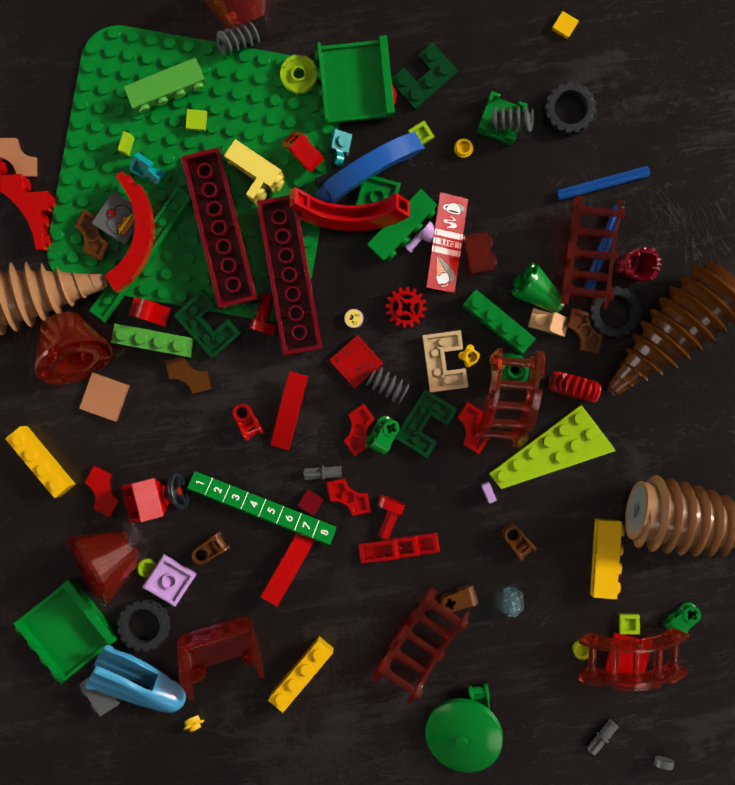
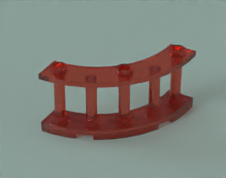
(575, 252)
(529, 407)
(406, 633)
(637, 680)

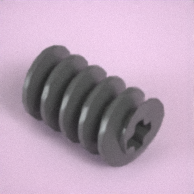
(237, 36)
(512, 119)
(388, 384)

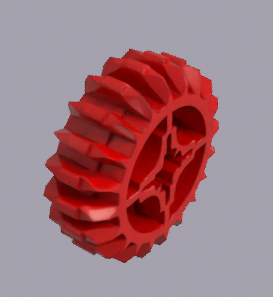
(575, 386)

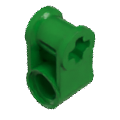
(381, 436)
(681, 619)
(480, 694)

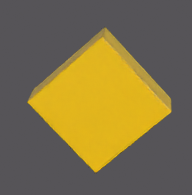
(565, 25)

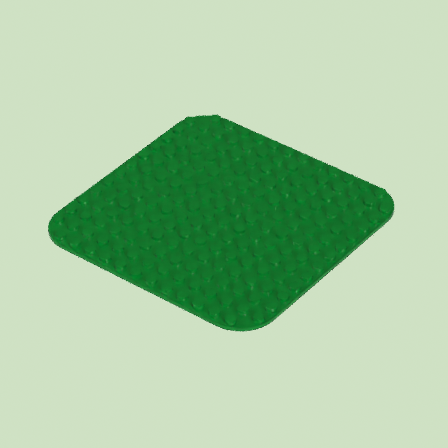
(241, 103)

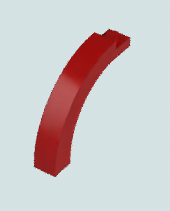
(350, 217)
(143, 237)

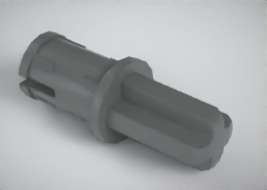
(323, 472)
(602, 737)

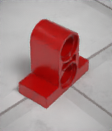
(303, 150)
(150, 311)

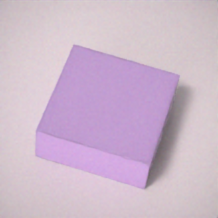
(488, 492)

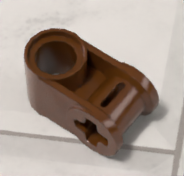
(520, 543)
(213, 547)
(461, 598)

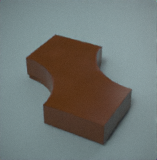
(94, 242)
(580, 324)
(181, 370)

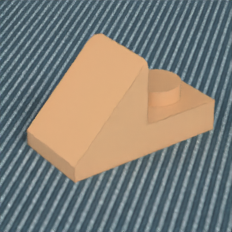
(548, 322)

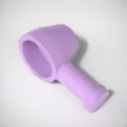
(425, 233)

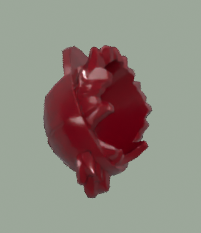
(639, 264)

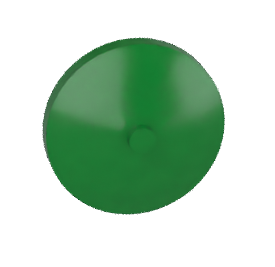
(464, 735)

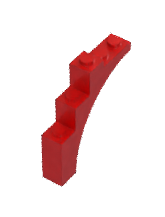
(32, 205)

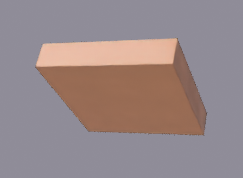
(104, 397)

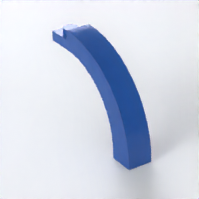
(369, 165)

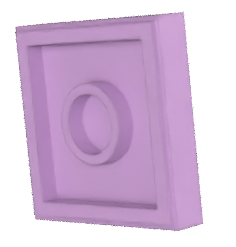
(169, 580)

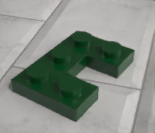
(439, 73)
(191, 319)
(426, 406)

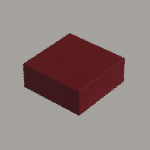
(310, 502)

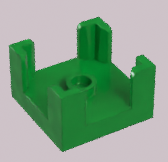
(485, 127)

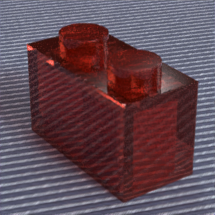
(479, 253)

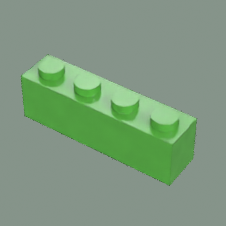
(165, 86)
(152, 340)

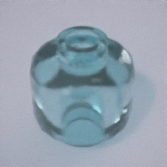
(511, 601)

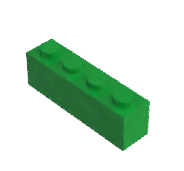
(397, 235)
(498, 322)

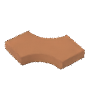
(23, 164)

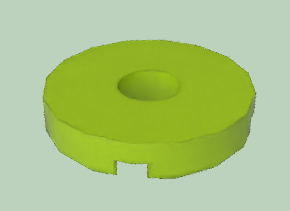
(301, 85)

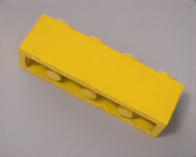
(40, 461)
(606, 558)
(300, 674)

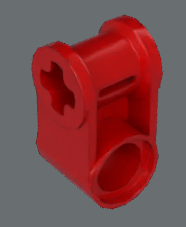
(247, 422)

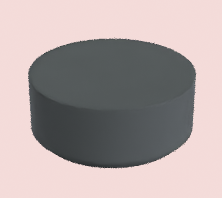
(663, 763)

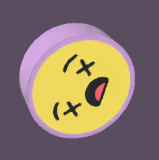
(353, 318)

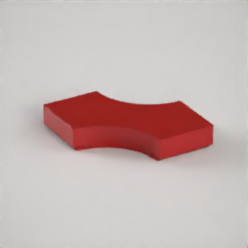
(470, 418)
(360, 420)
(100, 484)
(355, 501)

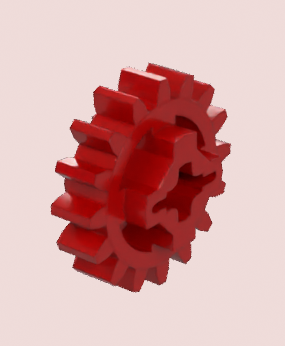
(412, 314)

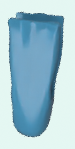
(112, 676)

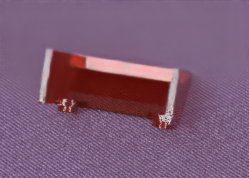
(216, 645)

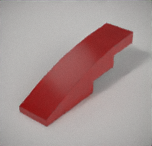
(289, 410)
(399, 548)
(287, 569)

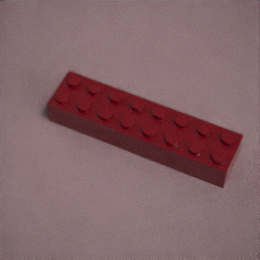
(219, 228)
(289, 276)

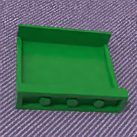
(355, 81)
(66, 630)

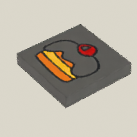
(116, 218)

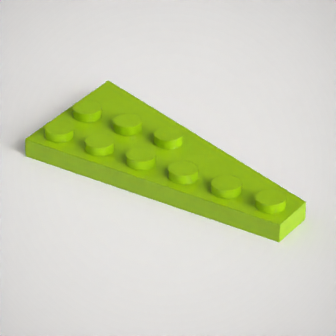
(562, 445)

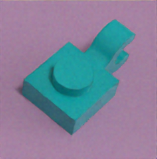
(340, 144)
(143, 168)

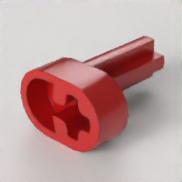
(259, 323)
(394, 509)

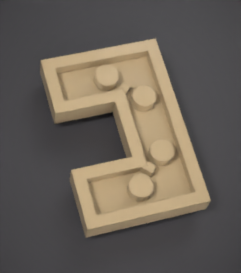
(434, 349)

